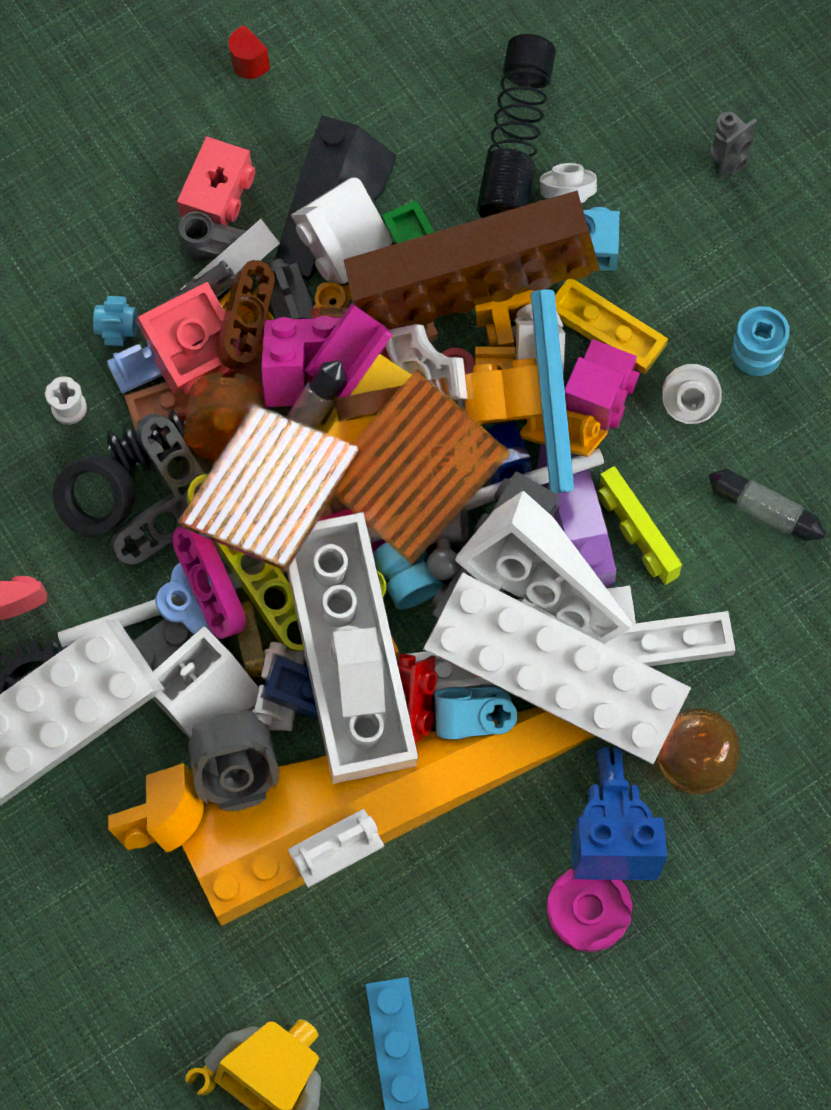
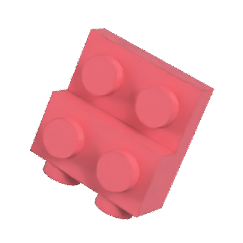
(186, 337)

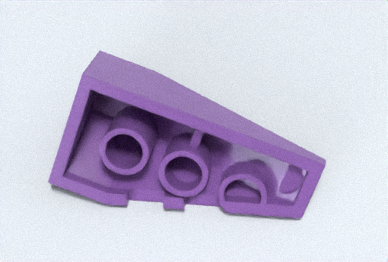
(584, 523)

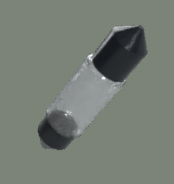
(319, 394)
(766, 505)

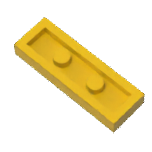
(607, 323)

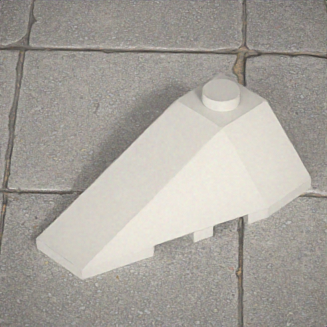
(534, 559)

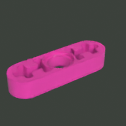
(219, 601)

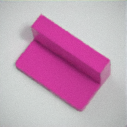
(355, 343)

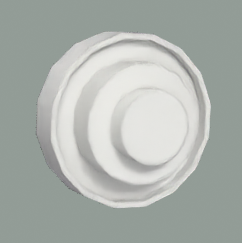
(566, 179)
(691, 393)

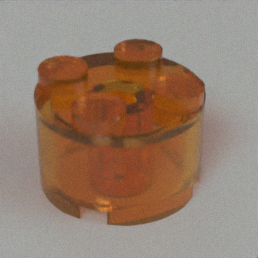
(217, 410)

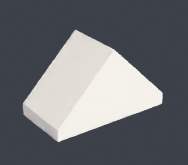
(359, 672)

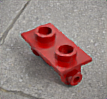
(418, 684)

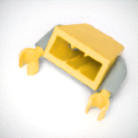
(265, 1067)

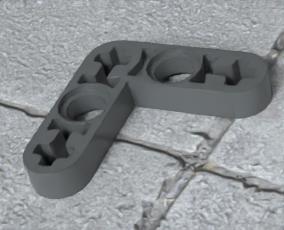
(174, 503)

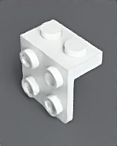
(341, 227)

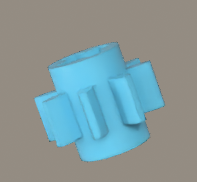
(115, 320)

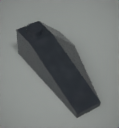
(335, 155)

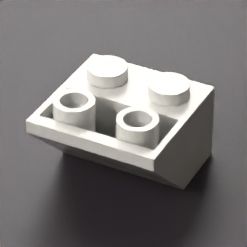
(203, 682)

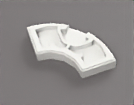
(413, 351)

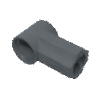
(216, 238)

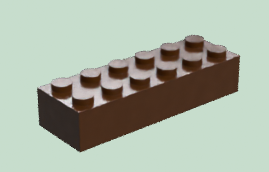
(474, 263)

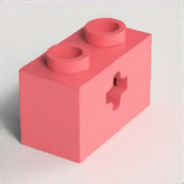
(217, 181)

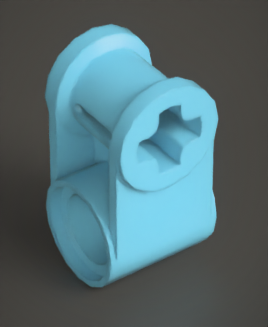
(467, 712)

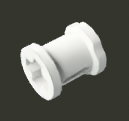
(56, 396)

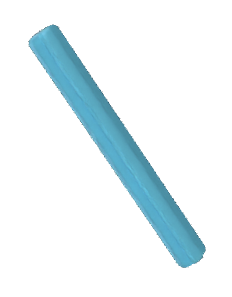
(552, 391)

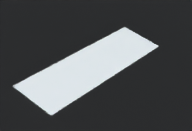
(250, 246)

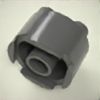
(232, 760)

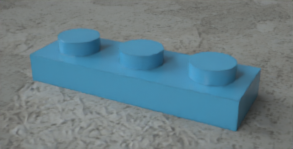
(397, 1045)

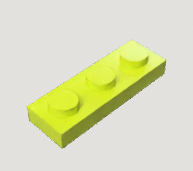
(638, 526)

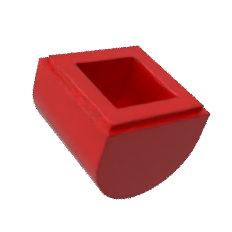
(248, 54)

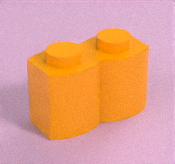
(504, 393)

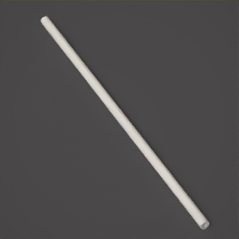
(149, 610)

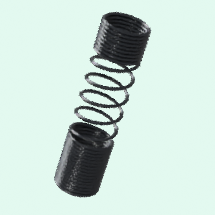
(509, 171)

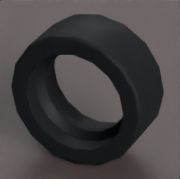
(68, 508)

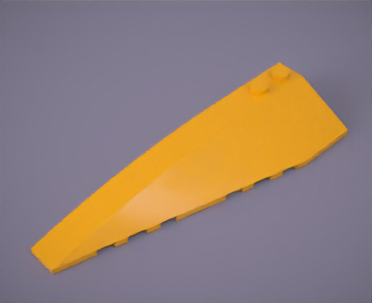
(245, 852)

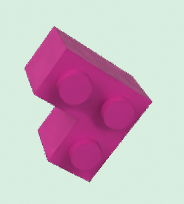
(287, 352)
(602, 384)

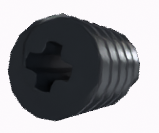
(129, 450)

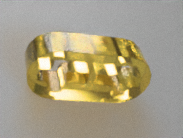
(251, 643)

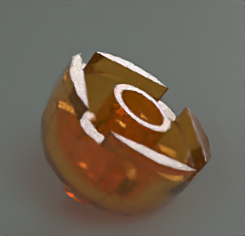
(699, 751)

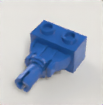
(616, 829)

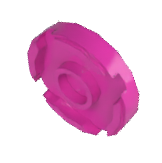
(589, 912)

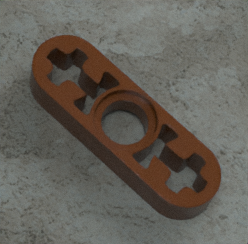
(234, 326)
(372, 402)

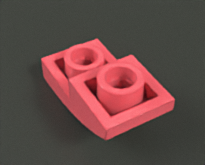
(20, 596)

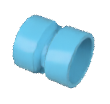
(760, 341)
(407, 583)

